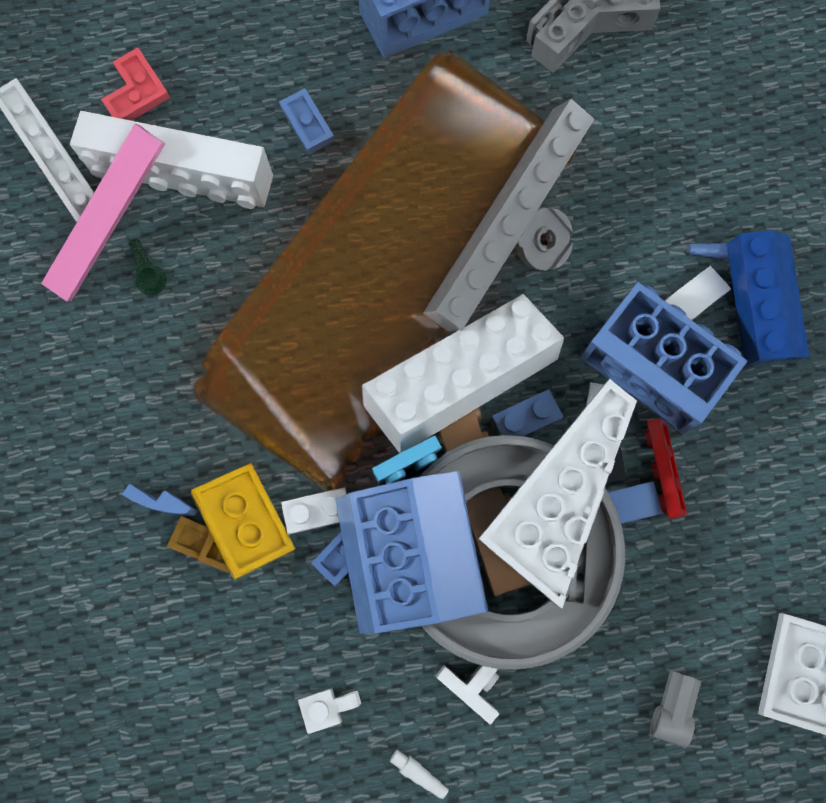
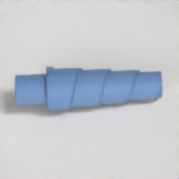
(709, 250)

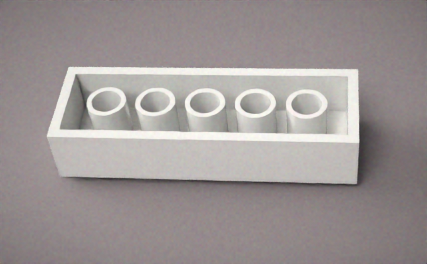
(186, 163)
(461, 372)

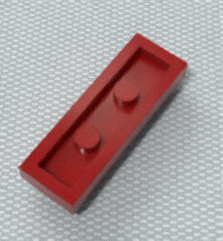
(665, 469)

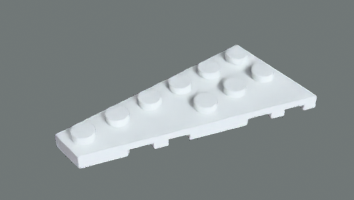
(556, 506)

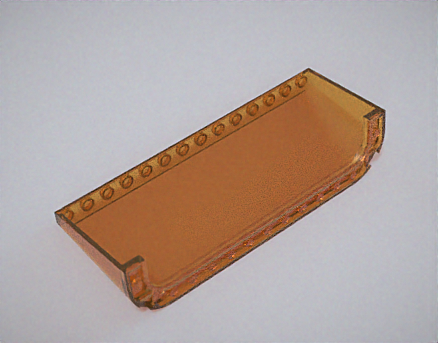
(364, 269)

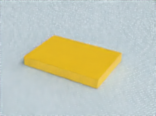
(242, 521)

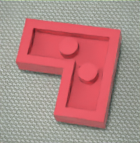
(142, 88)

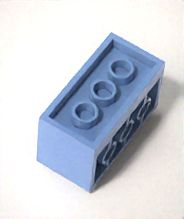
(407, 23)
(664, 359)

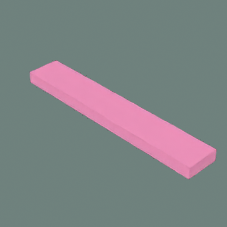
(103, 212)

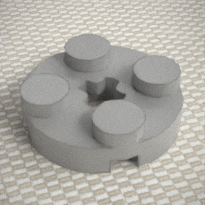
(558, 247)

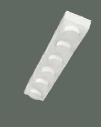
(45, 148)

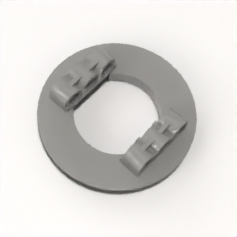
(546, 631)

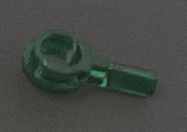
(149, 278)

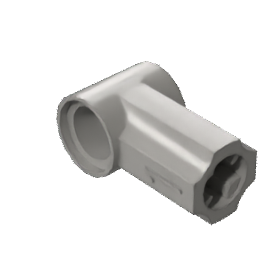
(674, 718)

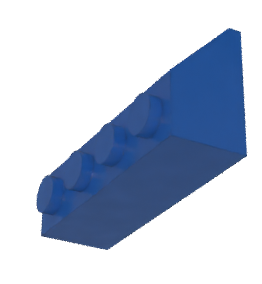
(767, 298)

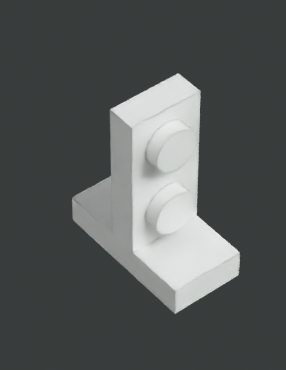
(469, 691)

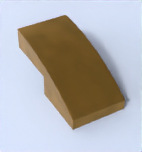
(197, 542)

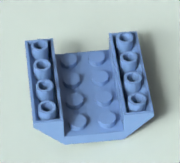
(410, 553)

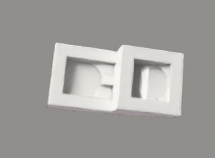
(699, 293)

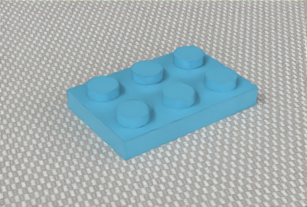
(417, 456)

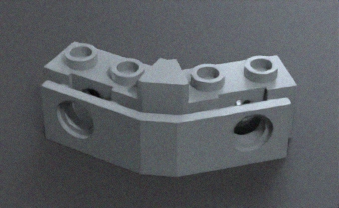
(567, 23)

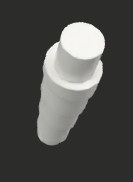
(413, 770)

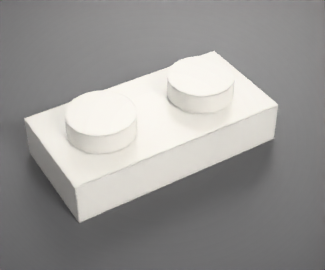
(312, 511)

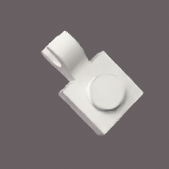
(323, 709)

